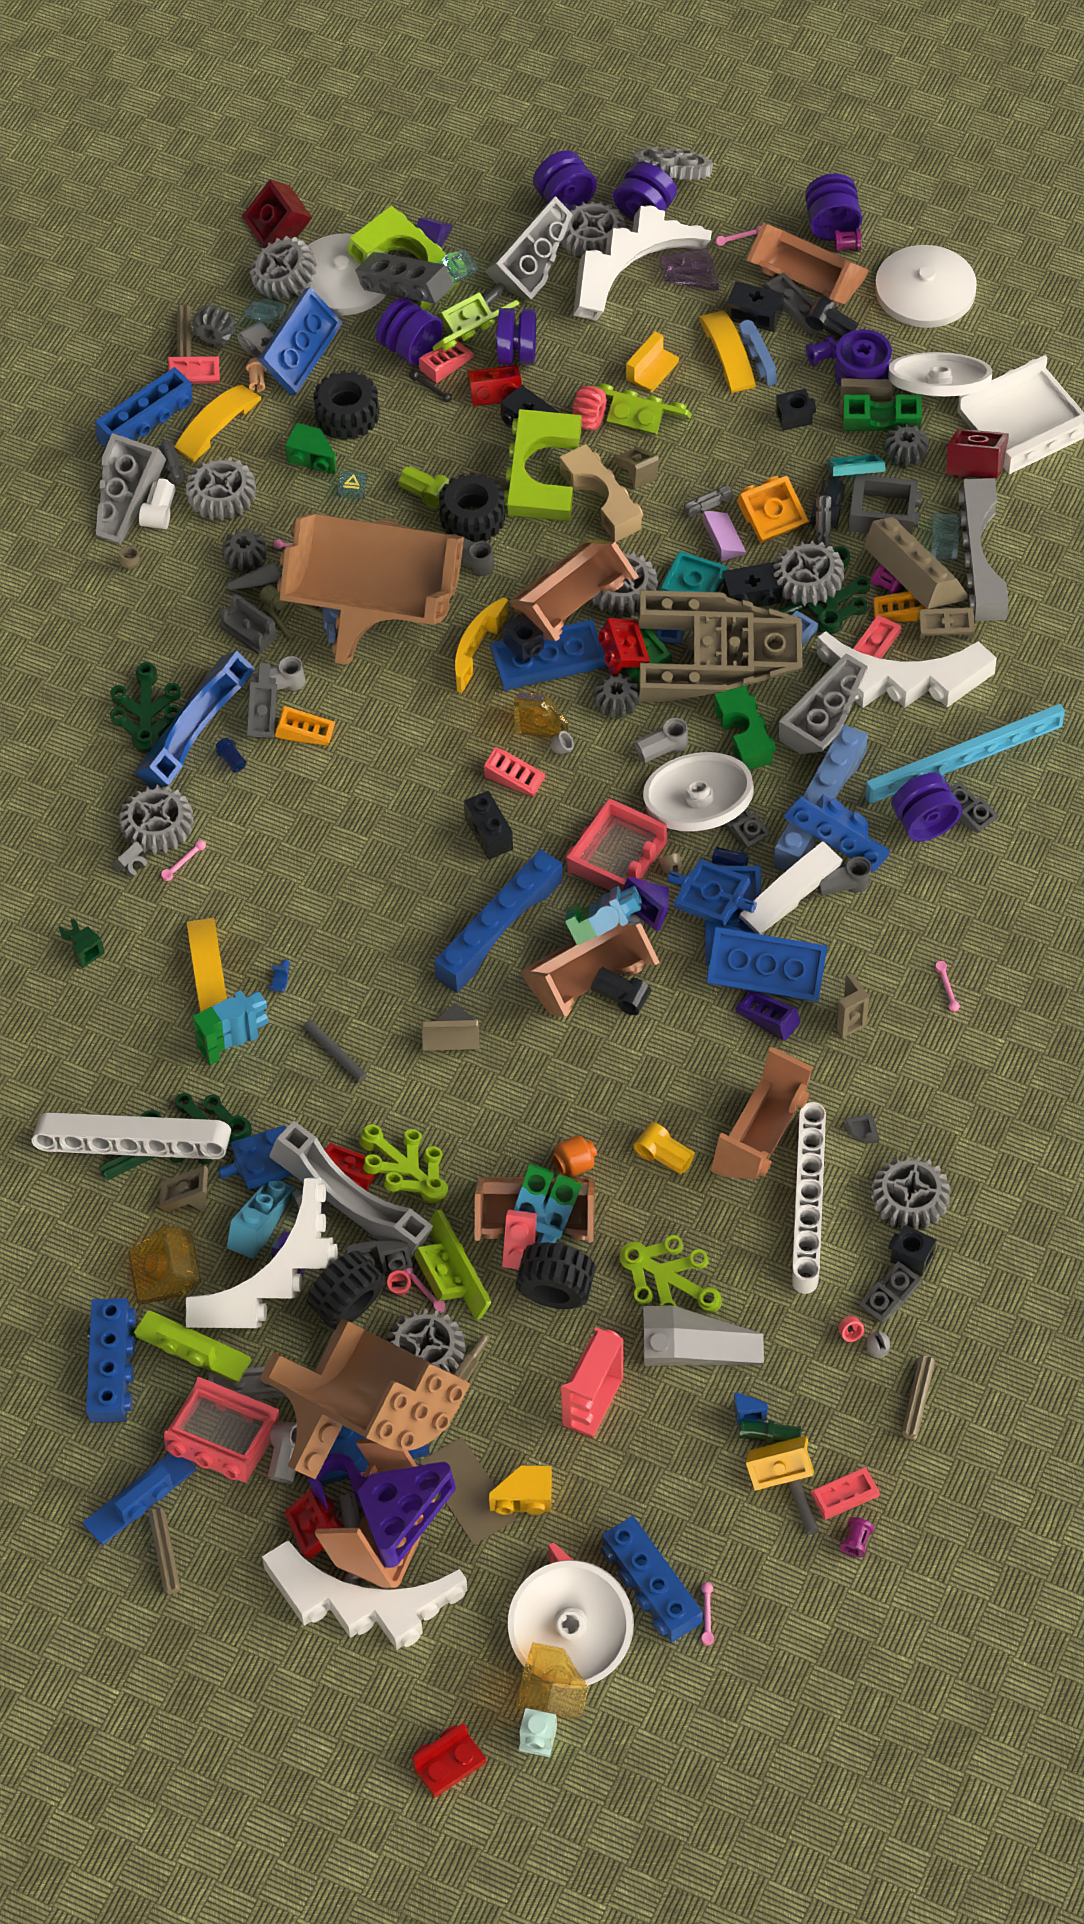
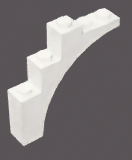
(623, 247)
(905, 682)
(279, 1279)
(356, 1607)

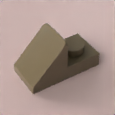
(640, 465)
(185, 1189)

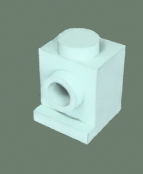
(537, 1732)

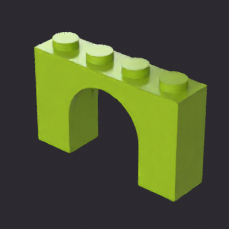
(394, 232)
(533, 432)

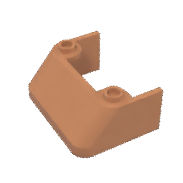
(806, 264)
(572, 583)
(572, 968)
(764, 1118)
(499, 1194)
(354, 1547)

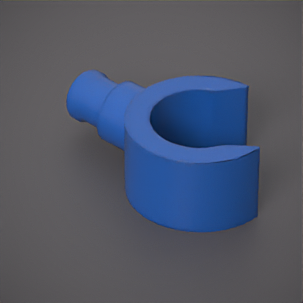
(280, 977)

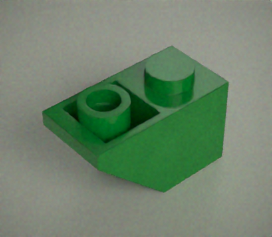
(310, 449)

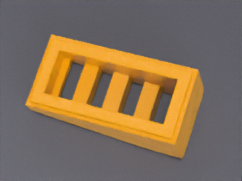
(900, 599)
(297, 718)

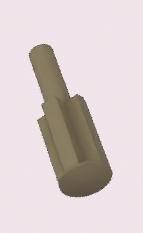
(470, 1363)

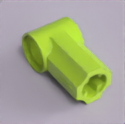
(423, 485)

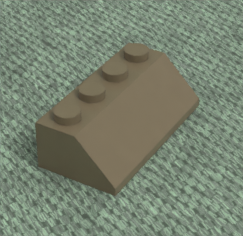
(913, 564)

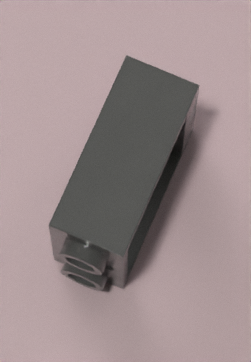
(886, 487)

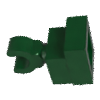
(86, 943)

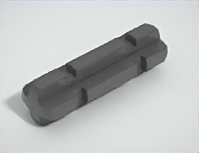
(172, 462)
(708, 501)
(823, 520)

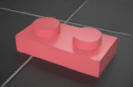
(878, 637)
(519, 1233)

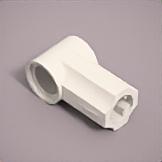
(156, 510)

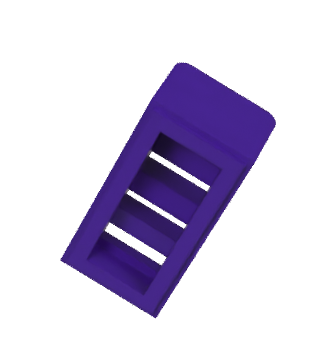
(781, 1026)

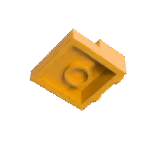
(772, 508)

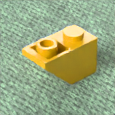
(524, 1491)

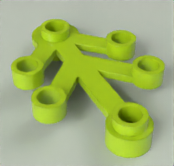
(429, 1186)
(667, 1273)

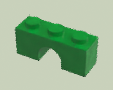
(865, 415)
(738, 710)

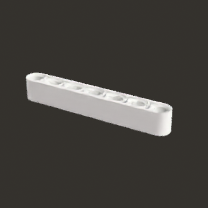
(131, 1135)
(808, 1208)

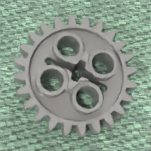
(676, 162)

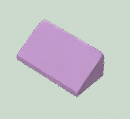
(723, 535)

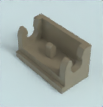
(946, 622)

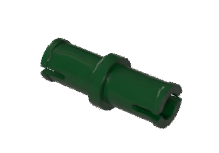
(768, 1431)

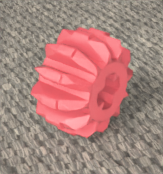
(590, 404)

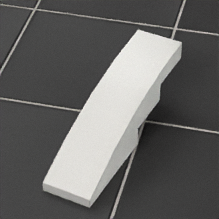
(791, 887)

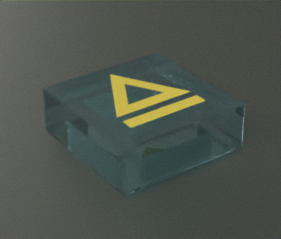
(352, 484)

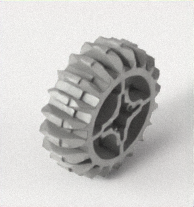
(593, 224)
(283, 268)
(220, 494)
(809, 573)
(627, 597)
(155, 809)
(890, 1188)
(443, 1356)

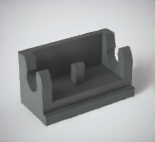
(248, 624)

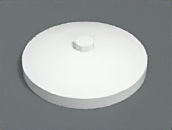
(337, 279)
(925, 286)
(940, 374)
(698, 791)
(573, 1609)

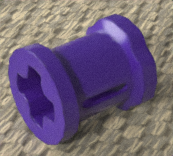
(821, 350)

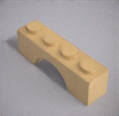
(585, 471)

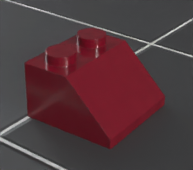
(276, 213)
(976, 454)

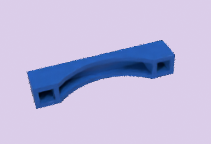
(171, 749)
(467, 951)

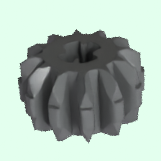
(213, 325)
(906, 445)
(244, 550)
(616, 696)

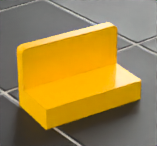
(650, 364)
(779, 1463)

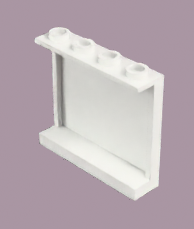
(1029, 408)

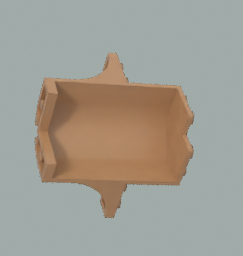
(369, 573)
(368, 1389)

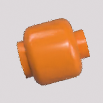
(574, 1156)

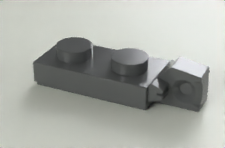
(262, 704)

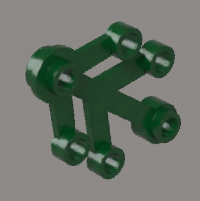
(830, 614)
(145, 710)
(235, 1122)

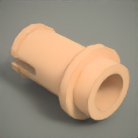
(256, 375)

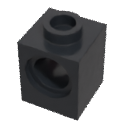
(794, 409)
(523, 637)
(917, 1260)

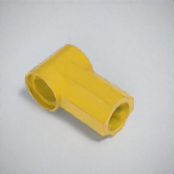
(657, 1144)

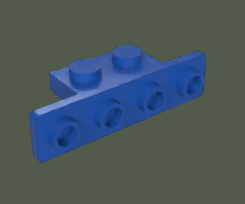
(837, 828)
(138, 1497)

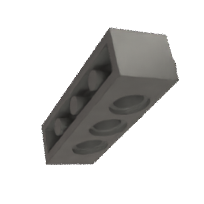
(404, 277)

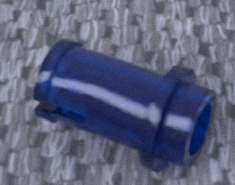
(227, 749)
(729, 857)

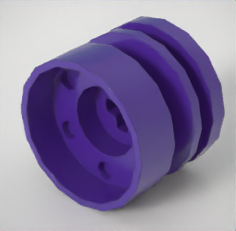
(832, 205)
(408, 330)

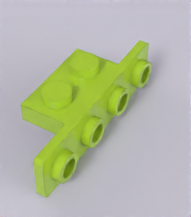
(465, 318)
(637, 412)
(450, 1269)
(192, 1346)

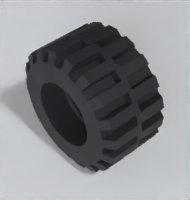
(346, 420)
(470, 492)
(555, 1275)
(345, 1289)

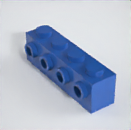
(146, 408)
(110, 1360)
(651, 1579)

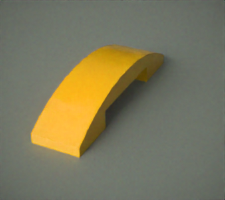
(729, 350)
(213, 418)
(490, 620)
(206, 962)

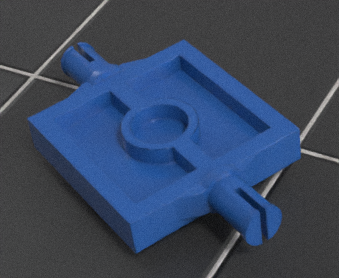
(712, 892)
(253, 1159)

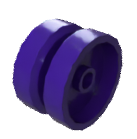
(566, 178)
(644, 186)
(513, 336)
(862, 356)
(926, 807)

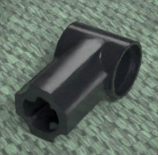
(826, 317)
(835, 489)
(628, 994)

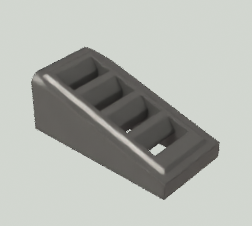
(261, 576)

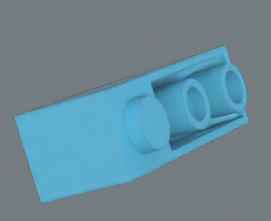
(258, 1218)

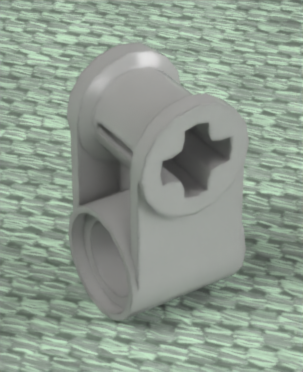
(254, 338)

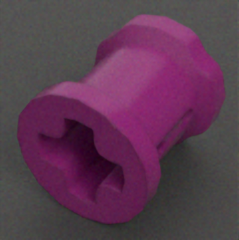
(847, 240)
(879, 578)
(856, 1537)

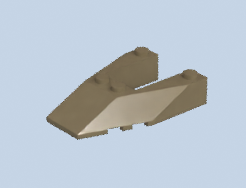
(731, 644)

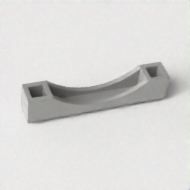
(988, 590)
(305, 1158)

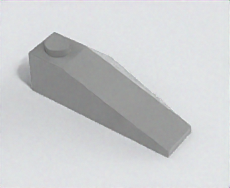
(528, 257)
(125, 484)
(823, 709)
(688, 1338)

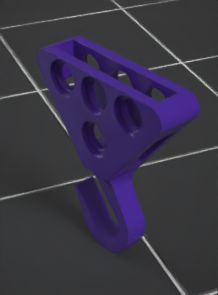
(393, 1501)

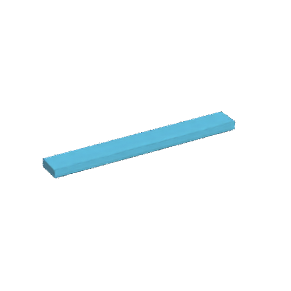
(967, 752)

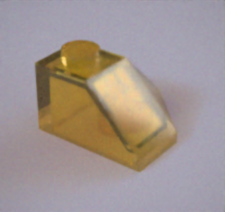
(538, 715)
(551, 1683)

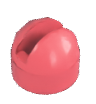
(398, 1277)
(856, 1333)

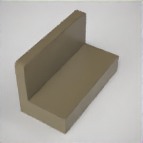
(879, 390)
(852, 1008)
(450, 1035)

